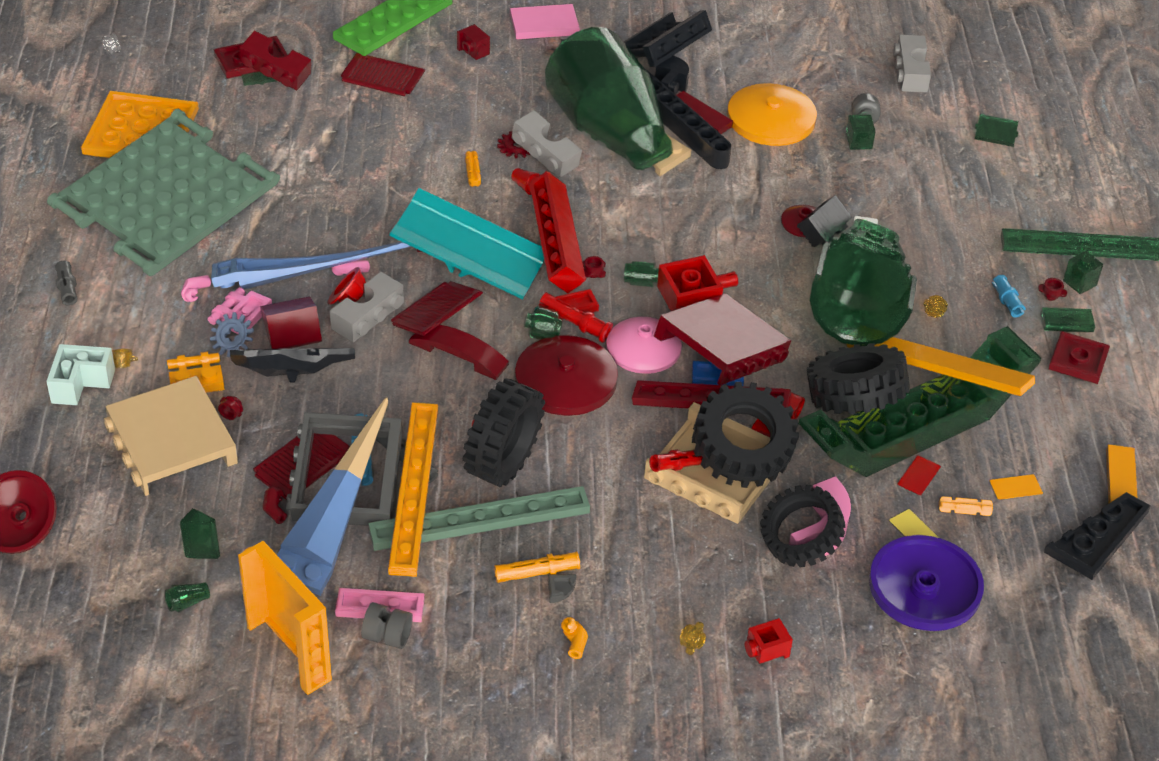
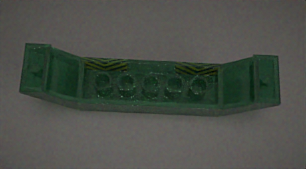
(924, 416)

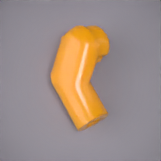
(577, 636)

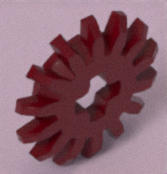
(507, 146)

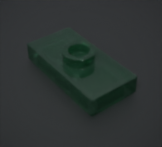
(1067, 319)

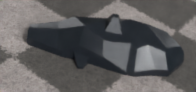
(290, 361)

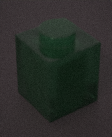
(860, 132)
(1083, 272)

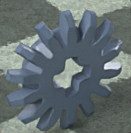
(225, 328)

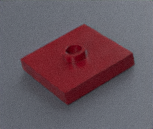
(1079, 357)

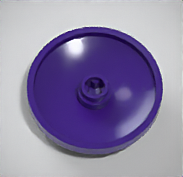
(926, 582)

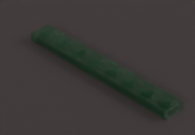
(1075, 243)

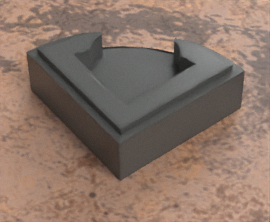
(561, 586)

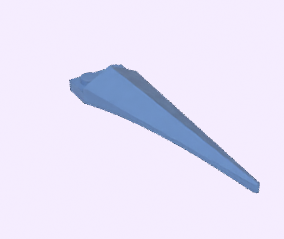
(262, 271)

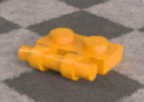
(209, 376)

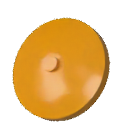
(772, 114)

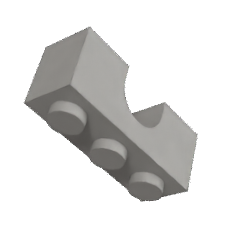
(912, 71)
(556, 156)
(356, 319)

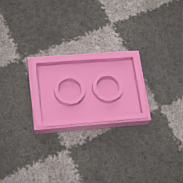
(544, 21)

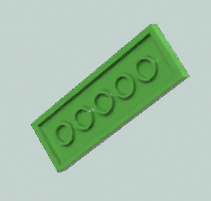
(386, 23)

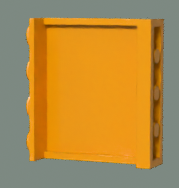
(290, 609)

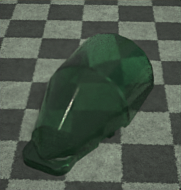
(609, 95)
(863, 285)

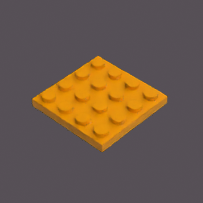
(128, 117)

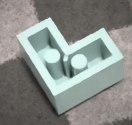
(79, 368)

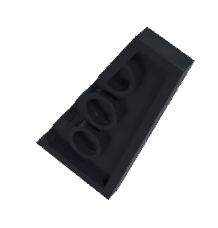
(1099, 536)

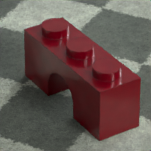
(289, 70)

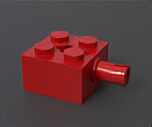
(691, 282)

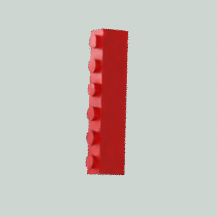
(557, 232)

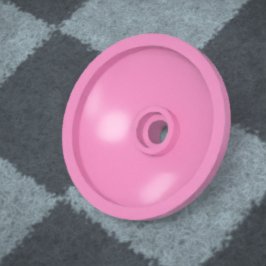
(637, 349)

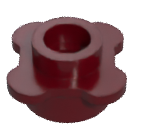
(594, 267)
(1053, 289)

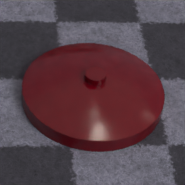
(569, 373)

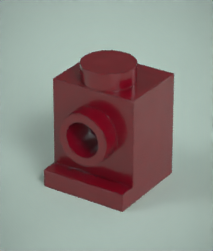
(473, 42)

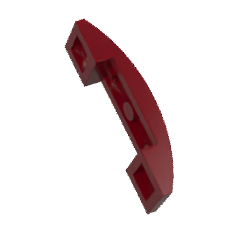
(465, 346)

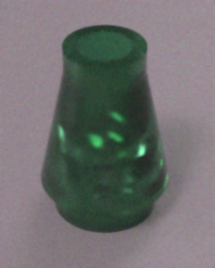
(183, 596)

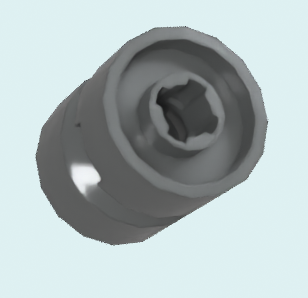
(385, 625)

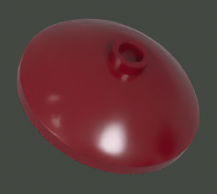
(26, 493)

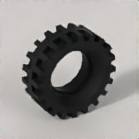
(858, 378)
(503, 432)
(732, 460)

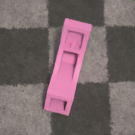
(842, 498)

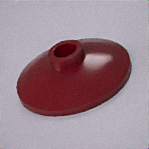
(793, 216)

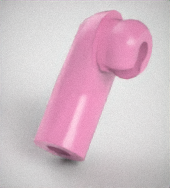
(346, 268)
(192, 285)

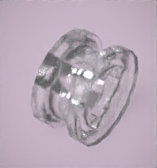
(111, 44)

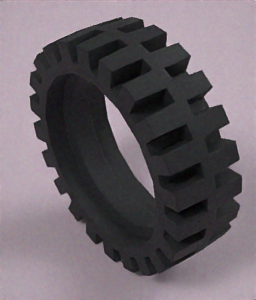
(791, 502)

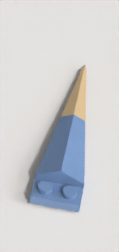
(318, 534)

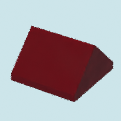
(291, 323)

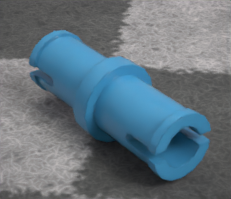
(1008, 296)

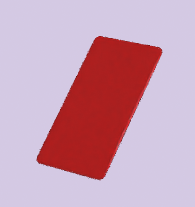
(919, 475)

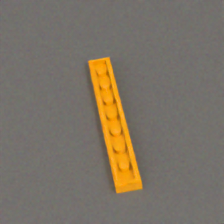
(962, 367)
(413, 490)

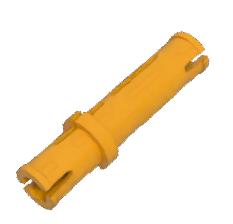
(535, 567)

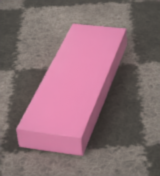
(355, 602)

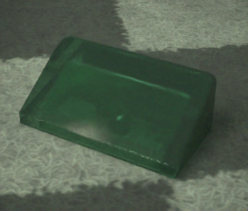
(199, 536)

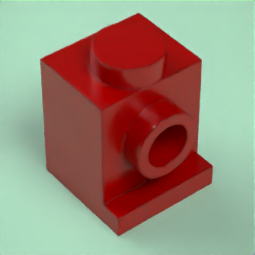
(768, 641)

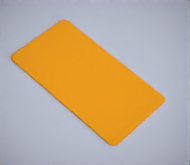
(1016, 486)

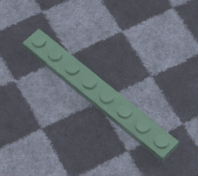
(490, 516)

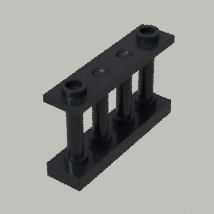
(668, 37)

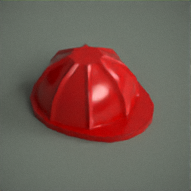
(349, 287)

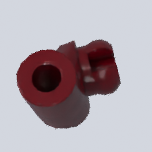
(271, 502)

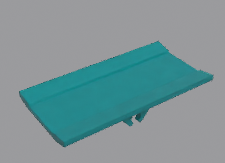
(469, 243)

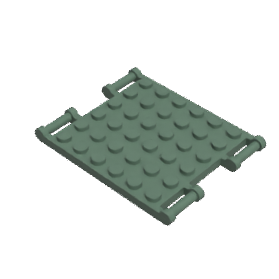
(164, 192)

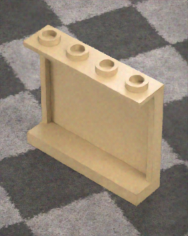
(168, 431)
(699, 484)

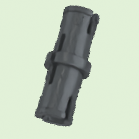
(66, 282)

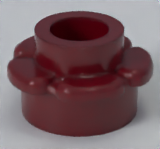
(230, 407)

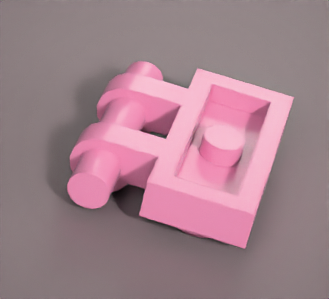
(246, 305)

